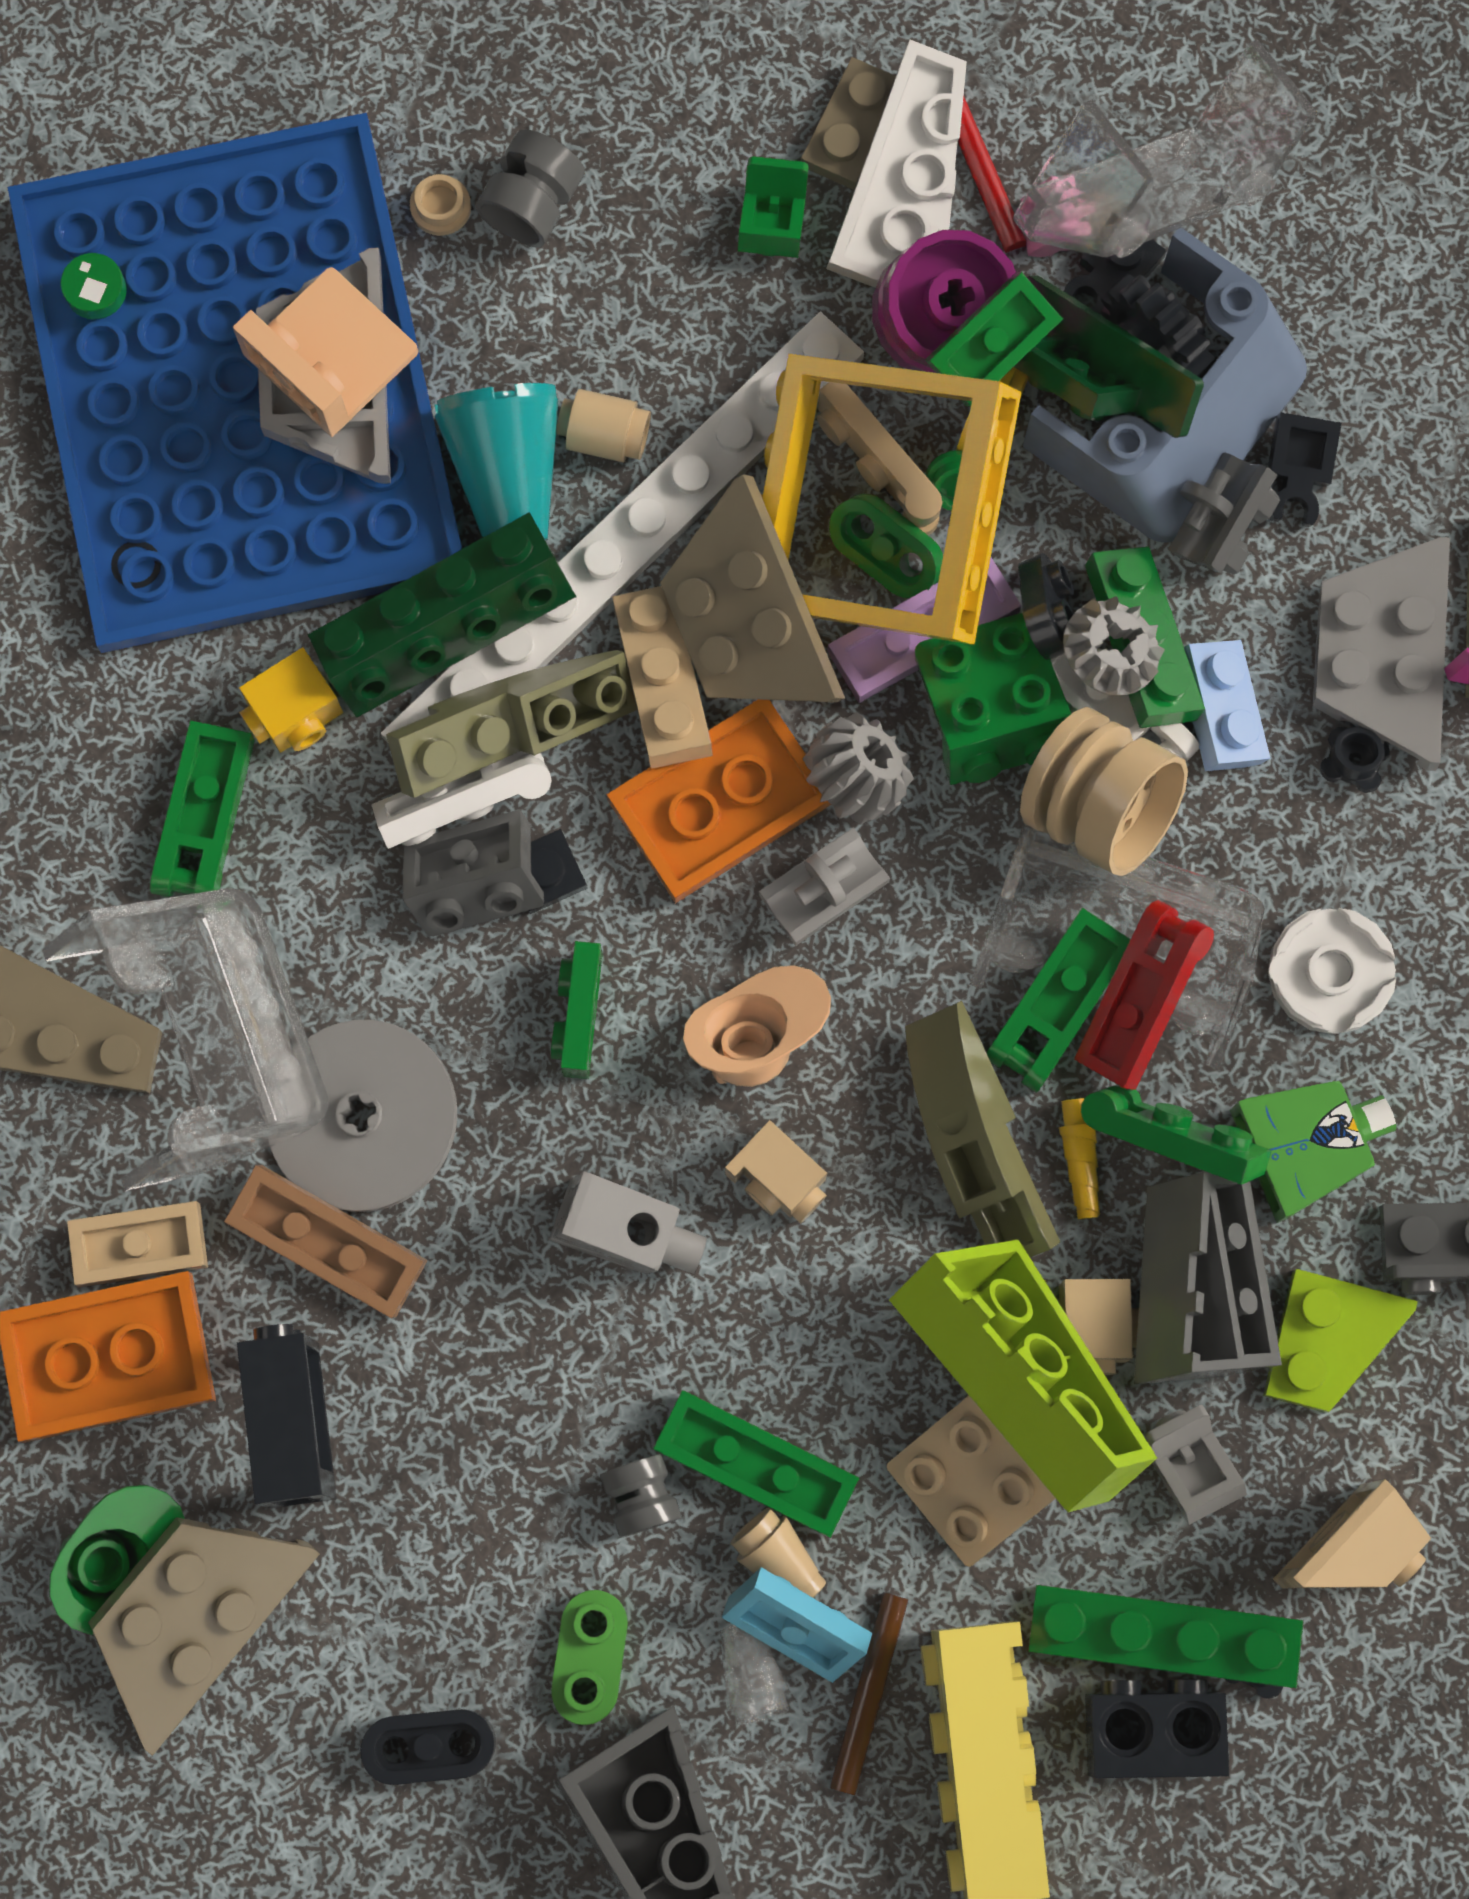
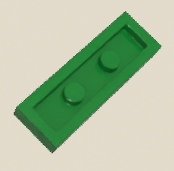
(1134, 579)
(756, 1464)

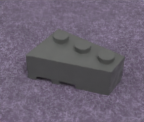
(1203, 1284)

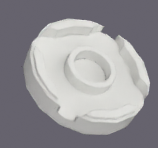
(1317, 988)

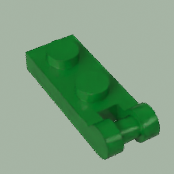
(202, 808)
(1060, 998)
(1172, 1133)

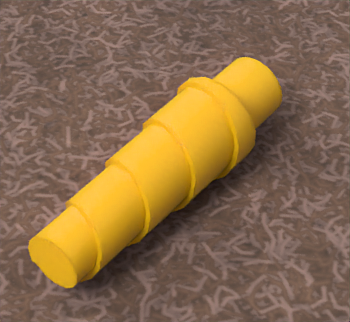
(1081, 1156)

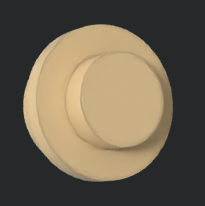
(440, 205)

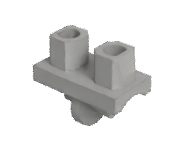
(824, 886)

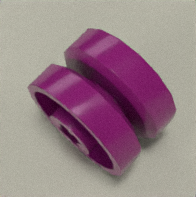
(907, 296)

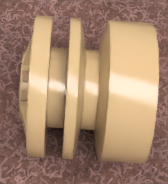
(1103, 791)

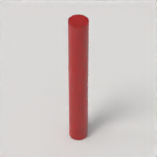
(988, 183)

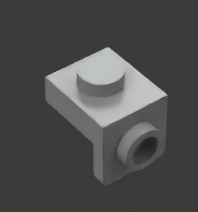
(1194, 1464)

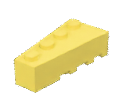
(987, 1762)

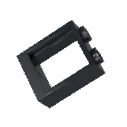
(286, 1418)

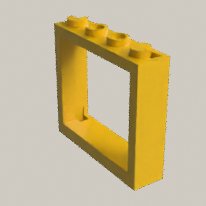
(975, 498)

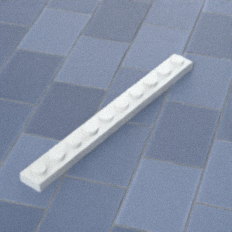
(644, 522)

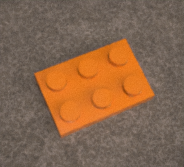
(720, 808)
(105, 1357)

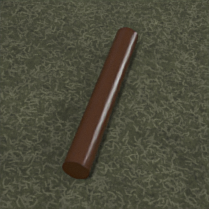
(869, 1694)

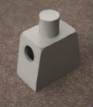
(597, 1218)

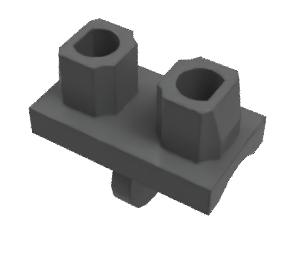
(1222, 512)

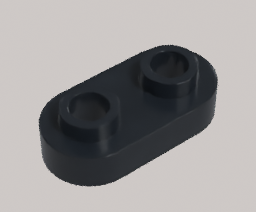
(1044, 602)
(428, 1746)

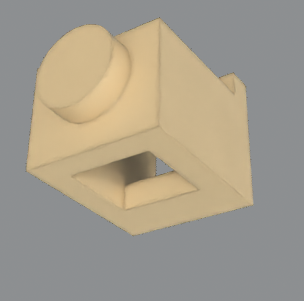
(779, 1174)

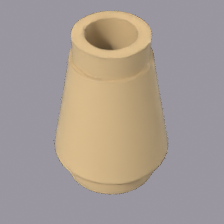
(776, 1547)

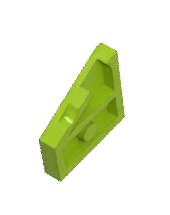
(1330, 1338)

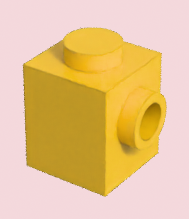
(289, 703)

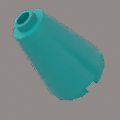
(503, 451)

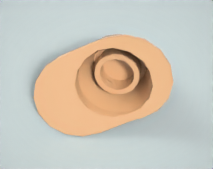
(757, 1024)

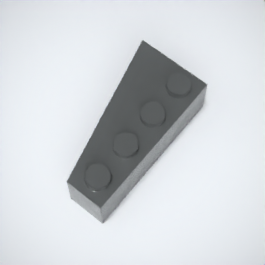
(648, 1817)

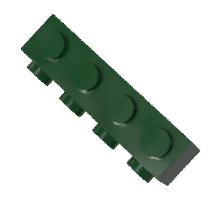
(441, 615)

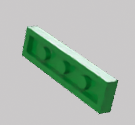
(1166, 1636)

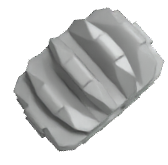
(858, 768)

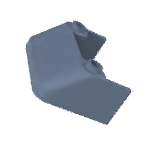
(1251, 382)

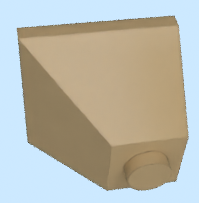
(1361, 1545)

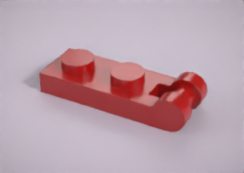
(1143, 995)

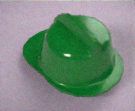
(106, 1550)

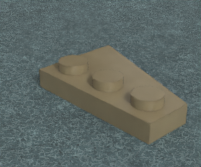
(70, 1033)

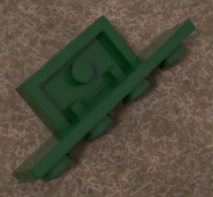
(1108, 369)

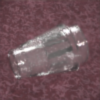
(751, 1678)

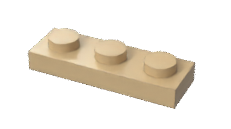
(661, 679)

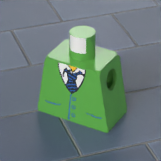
(1313, 1141)

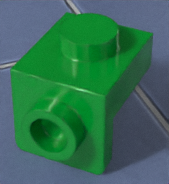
(773, 207)

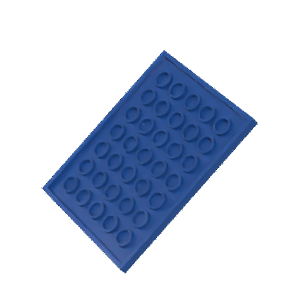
(165, 407)

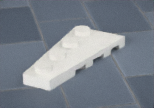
(908, 169)

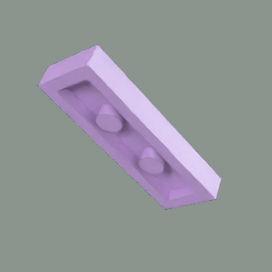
(879, 658)

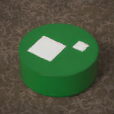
(93, 286)

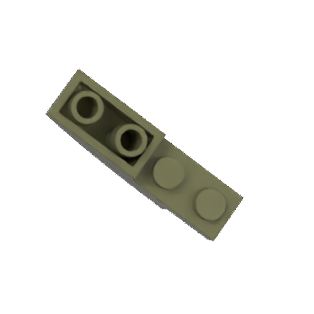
(510, 716)
(968, 1131)

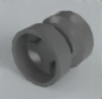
(640, 1496)

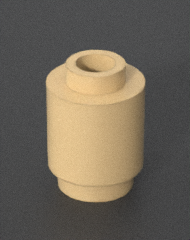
(604, 426)

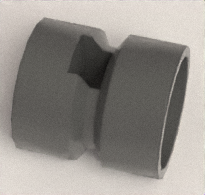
(534, 181)

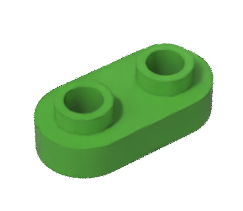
(589, 1657)

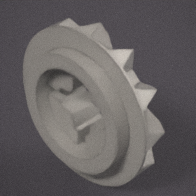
(1109, 670)

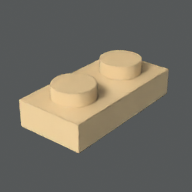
(137, 1244)

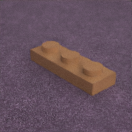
(326, 1241)

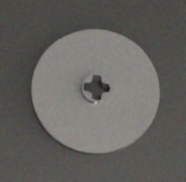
(405, 1136)

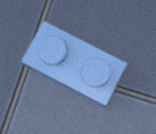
(1231, 723)

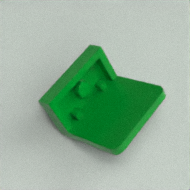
(991, 699)

